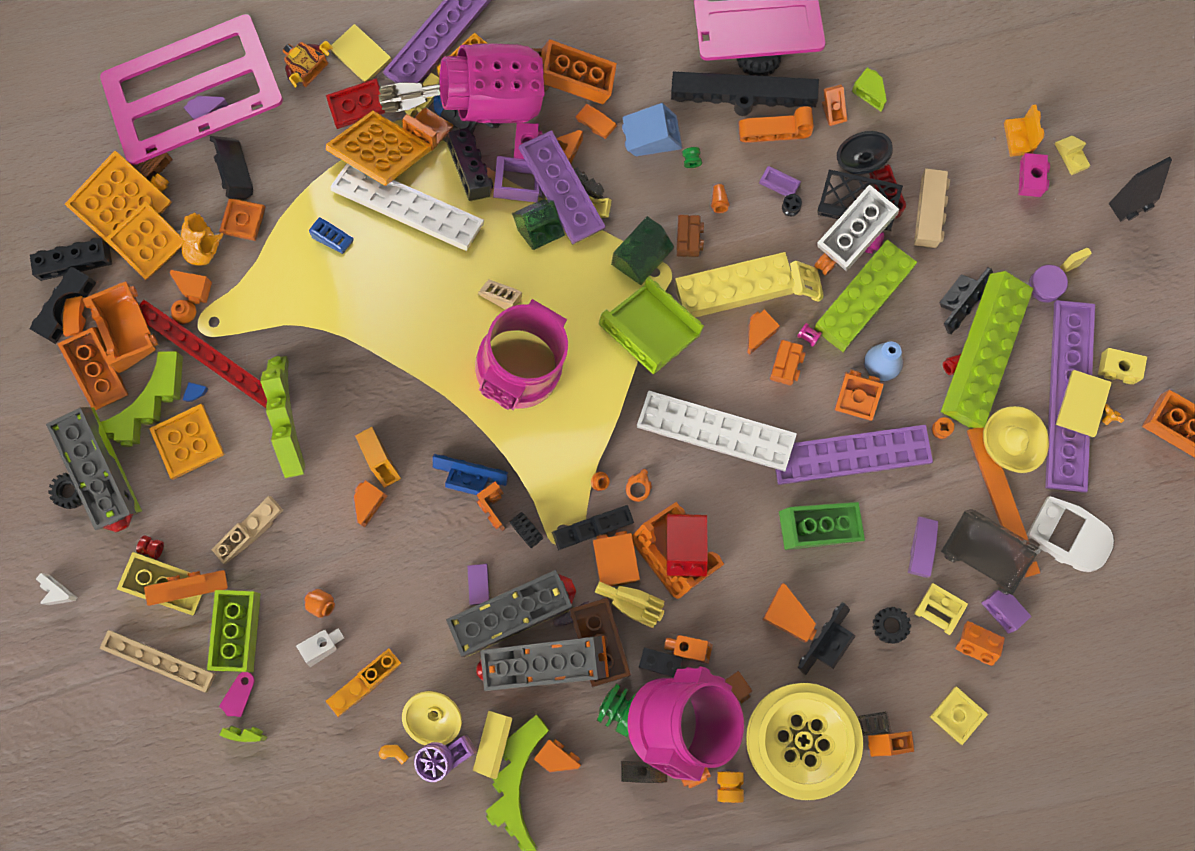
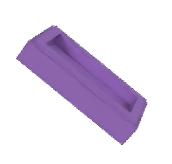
(779, 181)
(478, 584)

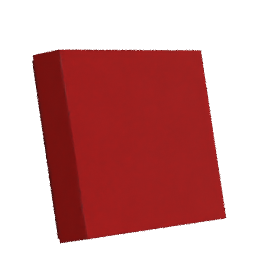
(354, 103)

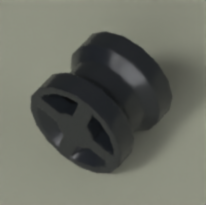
(793, 201)

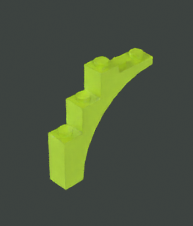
(146, 409)
(279, 411)
(509, 780)

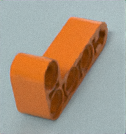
(777, 128)

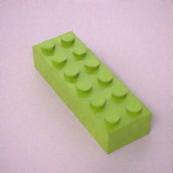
(865, 295)

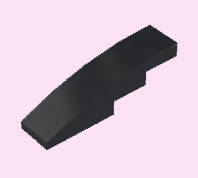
(592, 527)

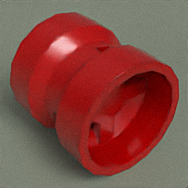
(150, 547)

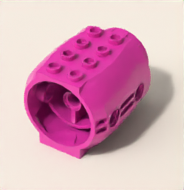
(493, 83)

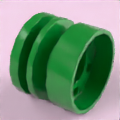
(617, 709)

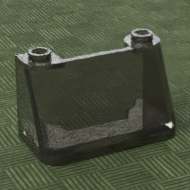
(991, 550)

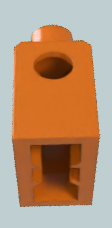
(698, 649)

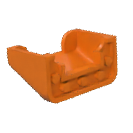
(121, 326)
(652, 545)

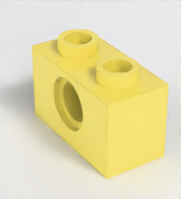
(1133, 364)

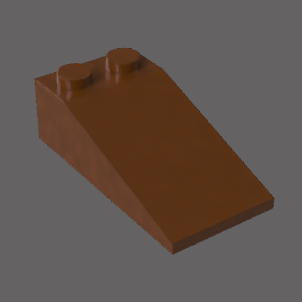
(597, 620)

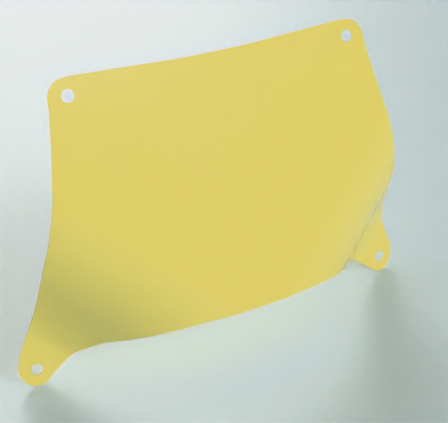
(422, 312)

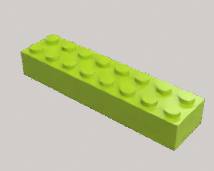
(987, 350)

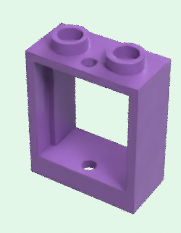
(514, 165)

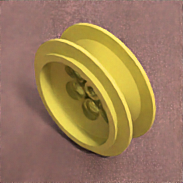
(839, 727)

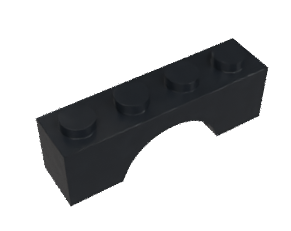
(48, 322)

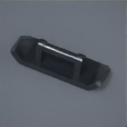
(232, 168)

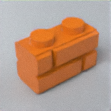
(787, 362)

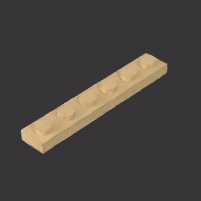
(157, 661)

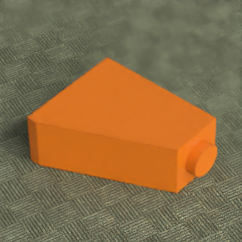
(789, 615)

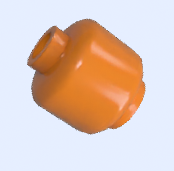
(319, 603)

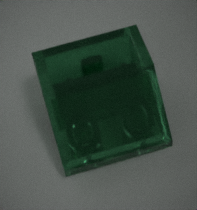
(539, 223)

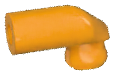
(393, 751)

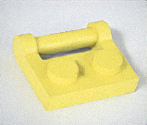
(806, 275)
(943, 602)

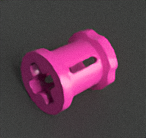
(806, 329)

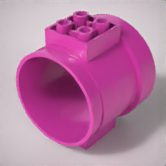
(509, 389)
(657, 716)

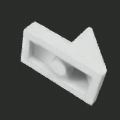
(57, 592)

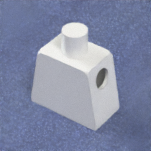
(311, 649)

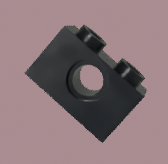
(660, 662)

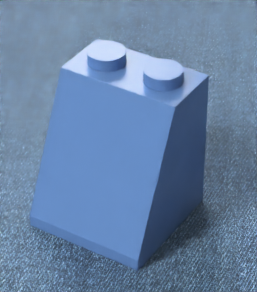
(651, 131)

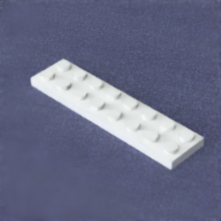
(409, 207)
(717, 430)

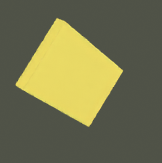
(360, 53)
(1083, 403)
(492, 744)

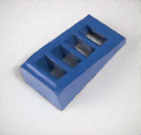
(319, 230)

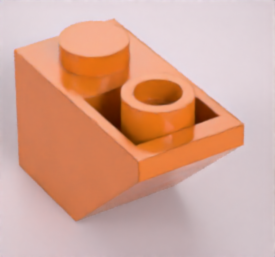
(554, 758)

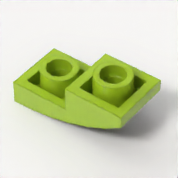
(248, 735)

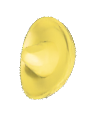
(1016, 439)

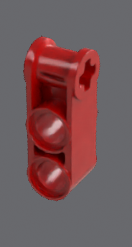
(886, 174)

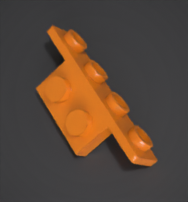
(187, 587)

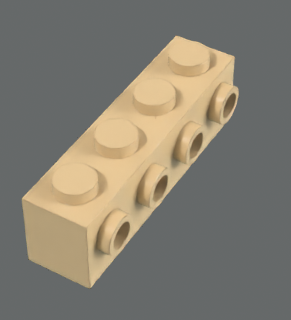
(931, 208)

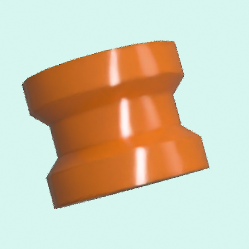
(825, 264)
(942, 432)

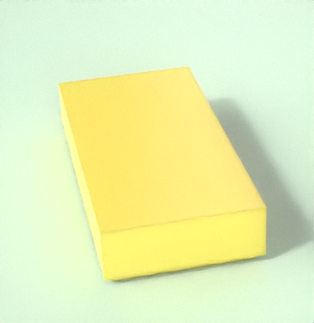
(1075, 259)

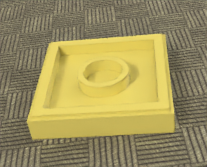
(958, 715)

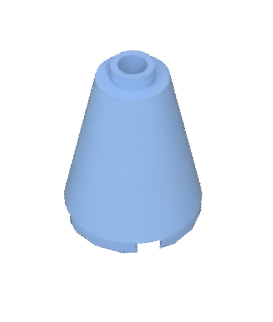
(884, 361)

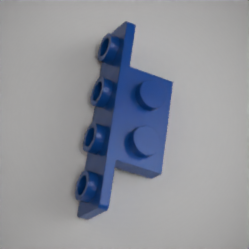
(468, 476)

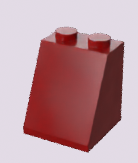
(687, 545)

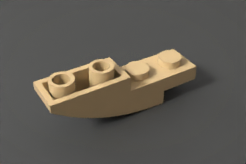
(248, 531)

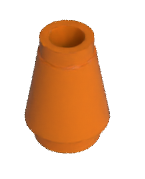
(719, 199)

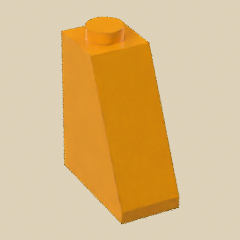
(377, 457)

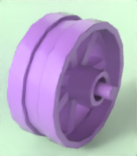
(433, 762)

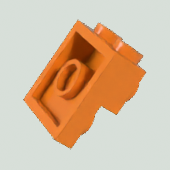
(859, 395)

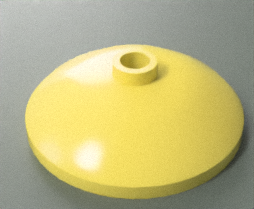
(427, 726)

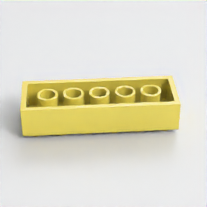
(735, 285)

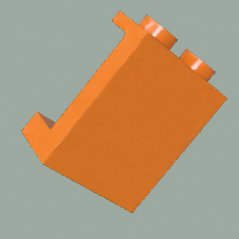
(616, 559)

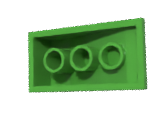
(821, 525)

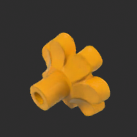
(1110, 415)

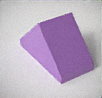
(462, 750)

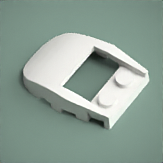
(1091, 545)

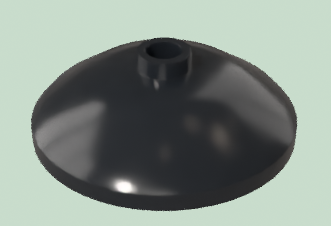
(864, 152)

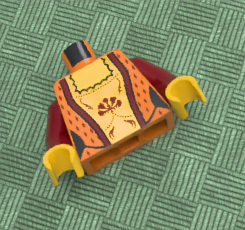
(305, 61)

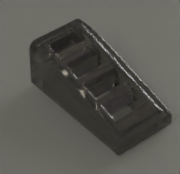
(886, 723)

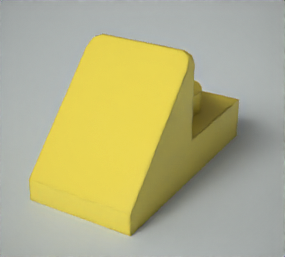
(1072, 154)

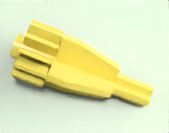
(634, 603)

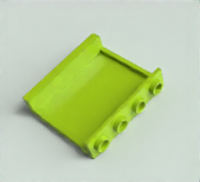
(652, 326)

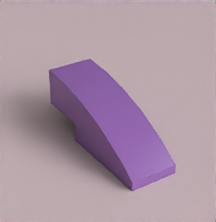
(923, 547)

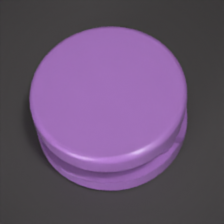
(1048, 283)

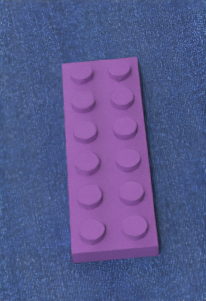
(563, 186)

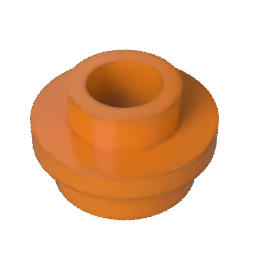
(602, 484)

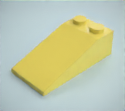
(145, 571)

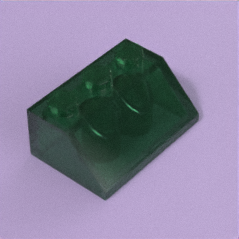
(642, 251)

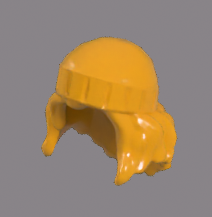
(199, 240)

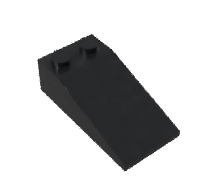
(1141, 191)

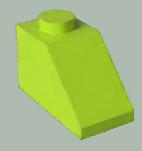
(871, 89)

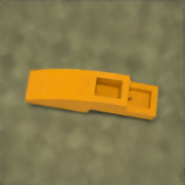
(363, 683)

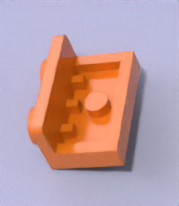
(980, 643)

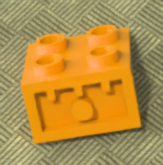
(1024, 133)

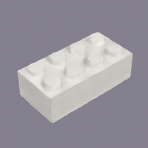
(858, 227)

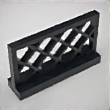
(834, 211)

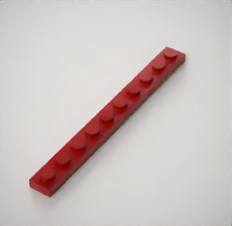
(203, 352)

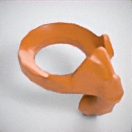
(640, 478)

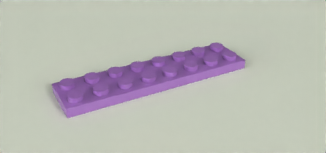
(857, 454)

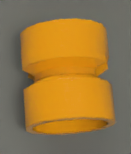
(730, 786)

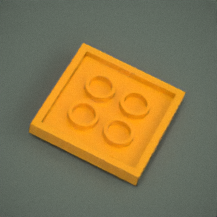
(145, 240)
(187, 441)

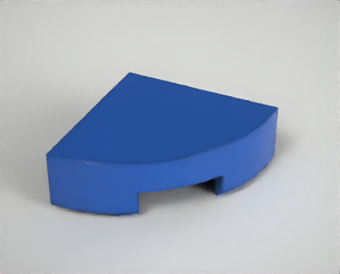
(438, 105)
(194, 392)

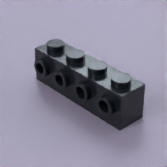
(469, 164)
(79, 255)

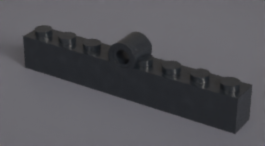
(744, 89)

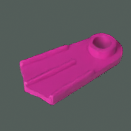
(238, 695)

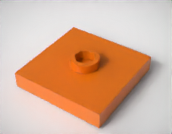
(242, 219)

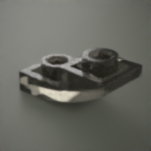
(591, 187)

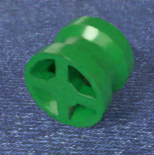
(692, 157)

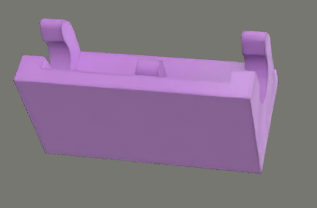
(1006, 610)

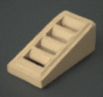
(503, 302)

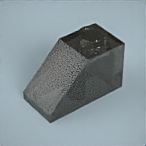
(641, 773)

